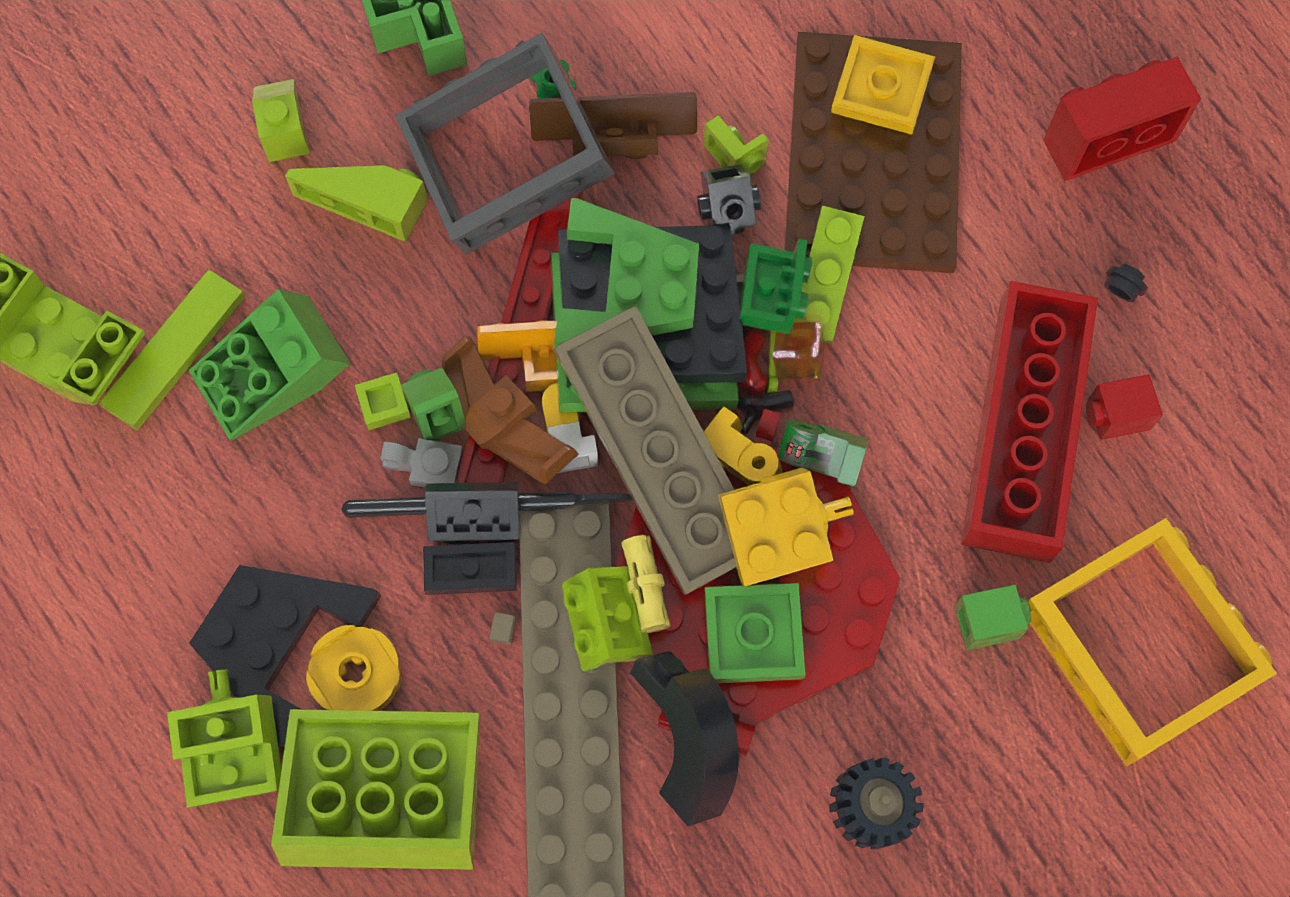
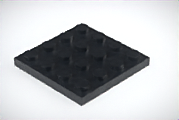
(698, 355)

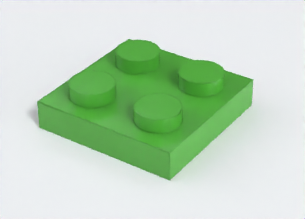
(754, 633)

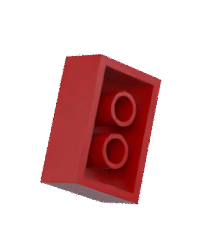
(1120, 117)

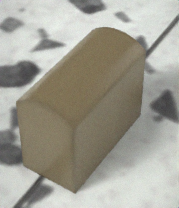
(502, 628)

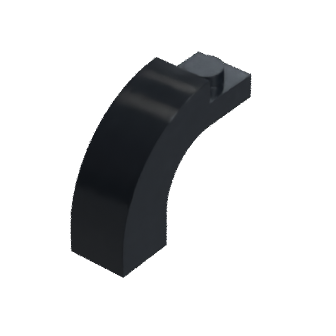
(702, 733)

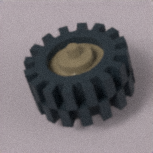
(876, 803)

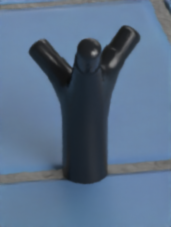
(756, 405)

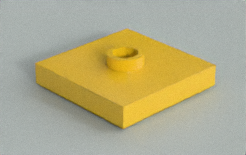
(882, 84)

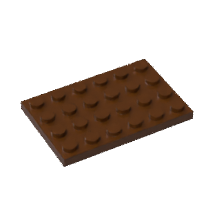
(891, 177)

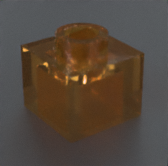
(800, 352)

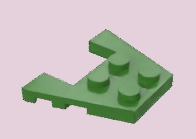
(646, 271)

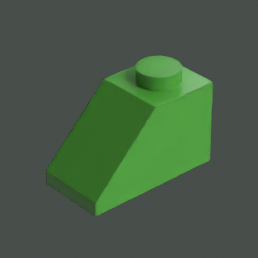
(434, 404)

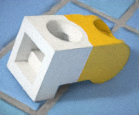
(567, 429)

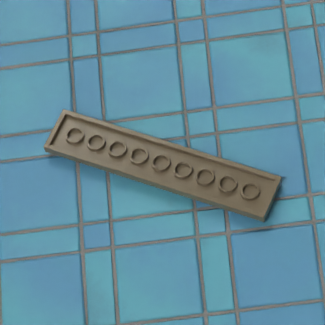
(567, 716)

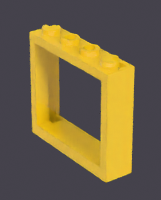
(1088, 679)

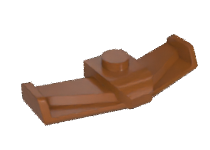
(499, 415)

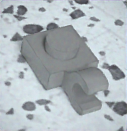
(428, 464)

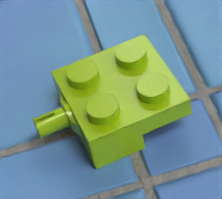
(226, 745)

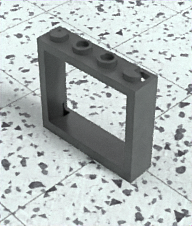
(530, 198)

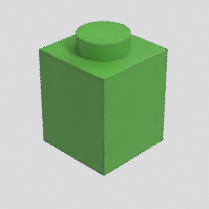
(992, 617)

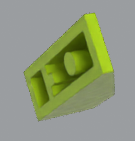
(366, 194)

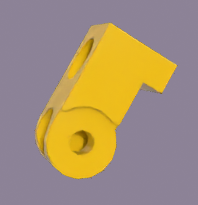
(739, 454)

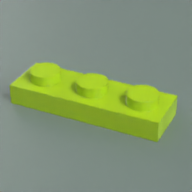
(832, 261)

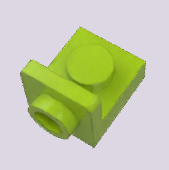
(728, 146)

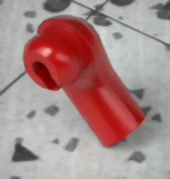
(755, 380)

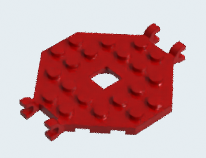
(840, 606)

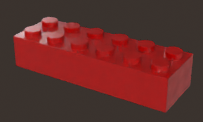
(1030, 422)

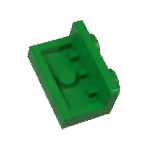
(773, 287)

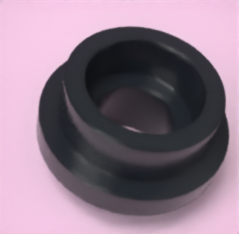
(1125, 282)

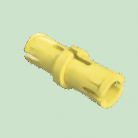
(645, 584)

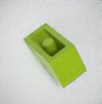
(280, 120)

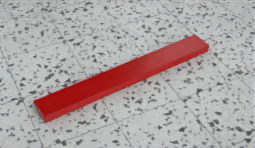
(527, 302)

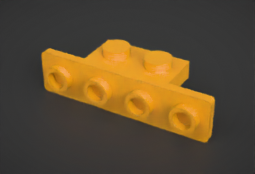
(523, 340)

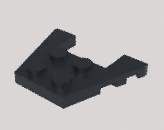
(262, 621)

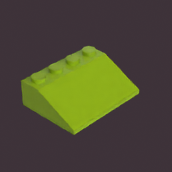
(378, 790)

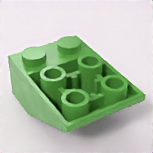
(268, 363)

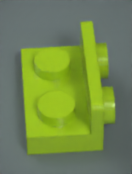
(604, 617)

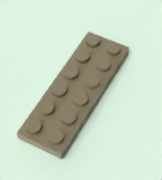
(653, 444)

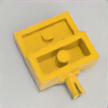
(779, 525)

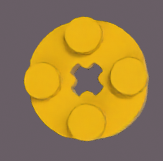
(361, 645)

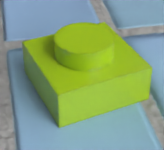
(382, 401)

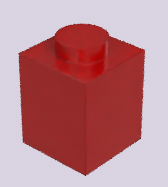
(1123, 407)

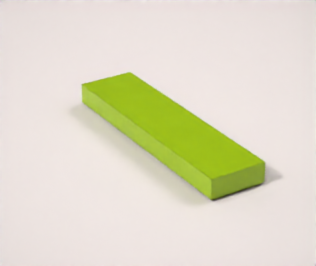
(172, 350)

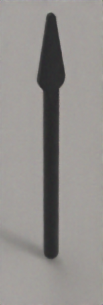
(527, 502)

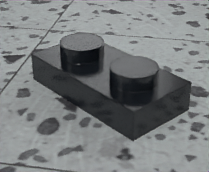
(470, 568)

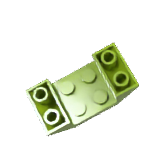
(58, 338)

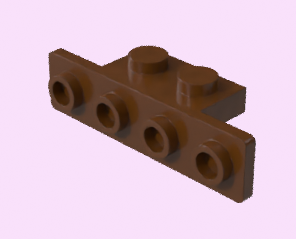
(621, 122)

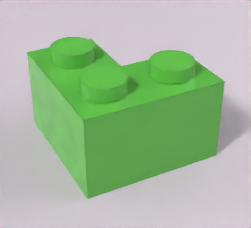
(420, 22)

